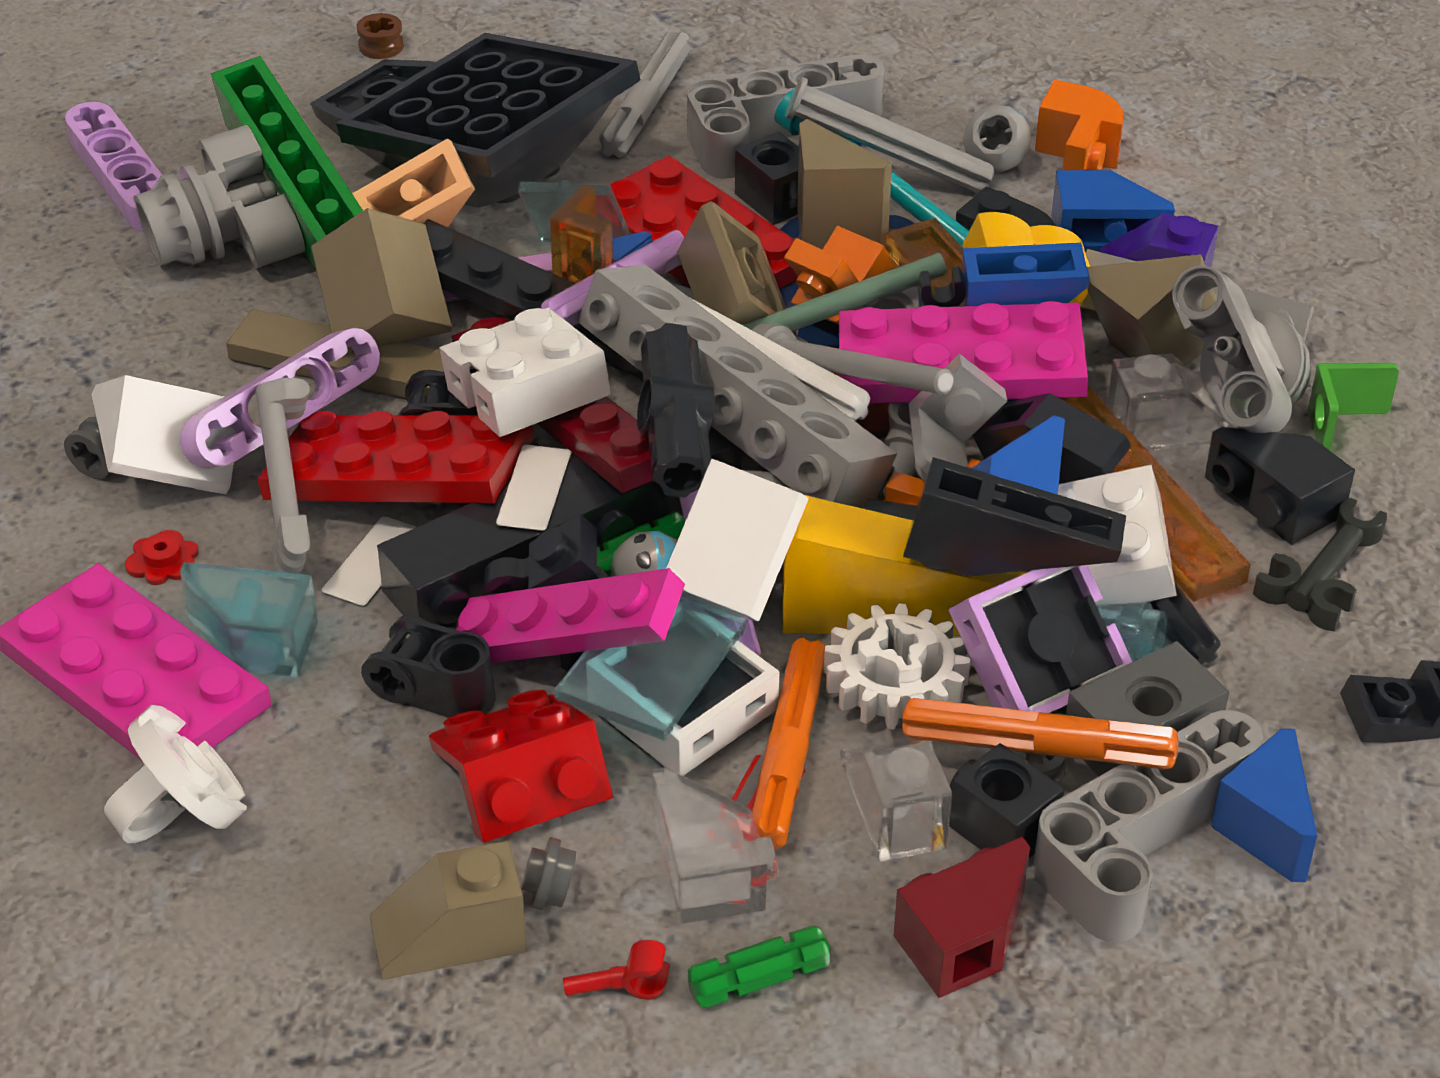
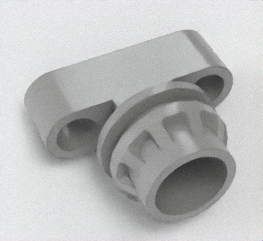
(219, 206)
(1249, 356)

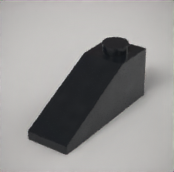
(997, 525)

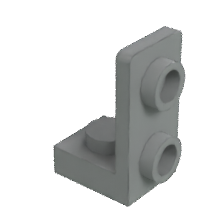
(947, 421)

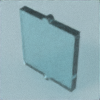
(546, 198)

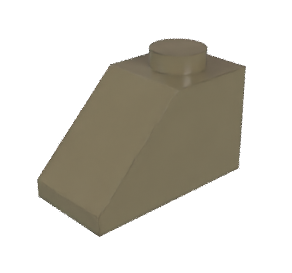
(452, 913)

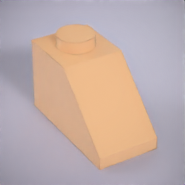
(422, 188)

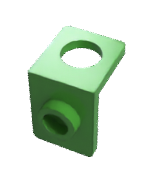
(1347, 391)

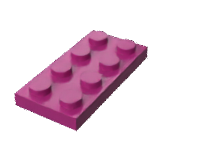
(1018, 346)
(120, 653)

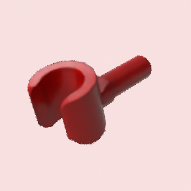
(641, 977)

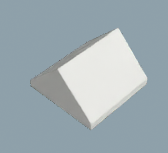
(143, 428)
(735, 540)

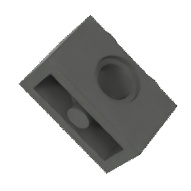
(1155, 690)

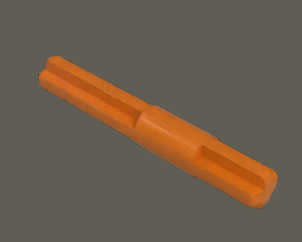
(1041, 733)
(788, 741)

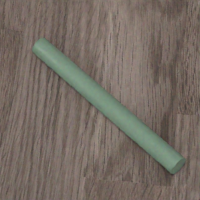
(855, 294)

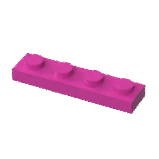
(575, 615)

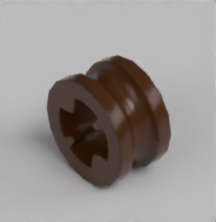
(380, 36)

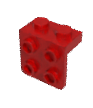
(524, 762)

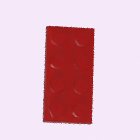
(668, 199)
(400, 458)

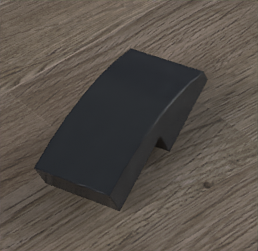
(1395, 707)

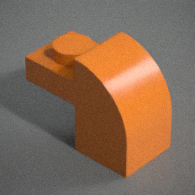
(1080, 126)
(841, 262)

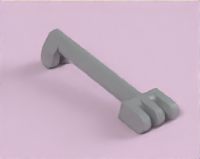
(276, 403)

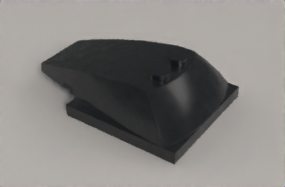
(500, 100)

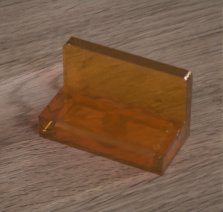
(579, 238)

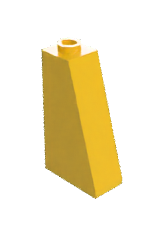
(853, 560)

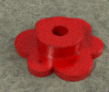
(160, 557)

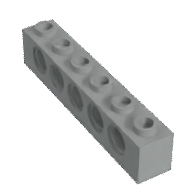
(756, 399)

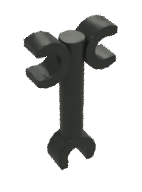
(1315, 587)

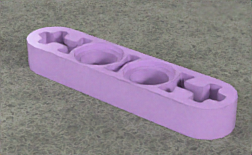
(113, 167)
(234, 407)

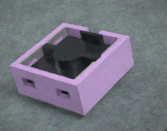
(1039, 638)

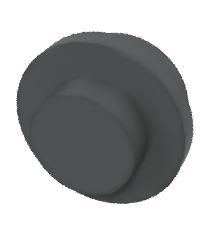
(549, 874)

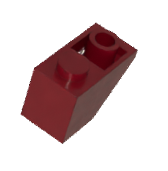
(963, 917)

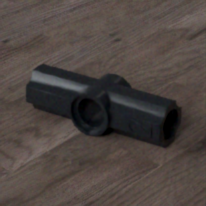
(675, 409)

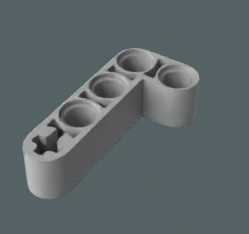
(742, 106)
(1098, 835)

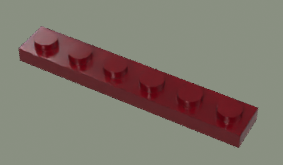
(598, 435)

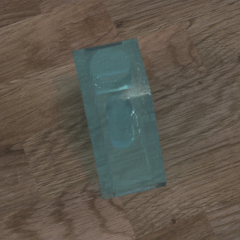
(253, 615)

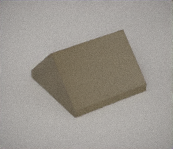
(840, 187)
(728, 267)
(381, 279)
(1139, 307)

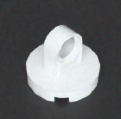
(173, 779)

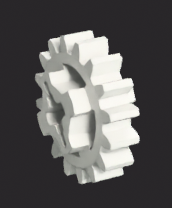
(892, 660)

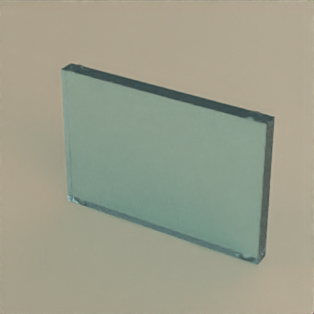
(656, 681)

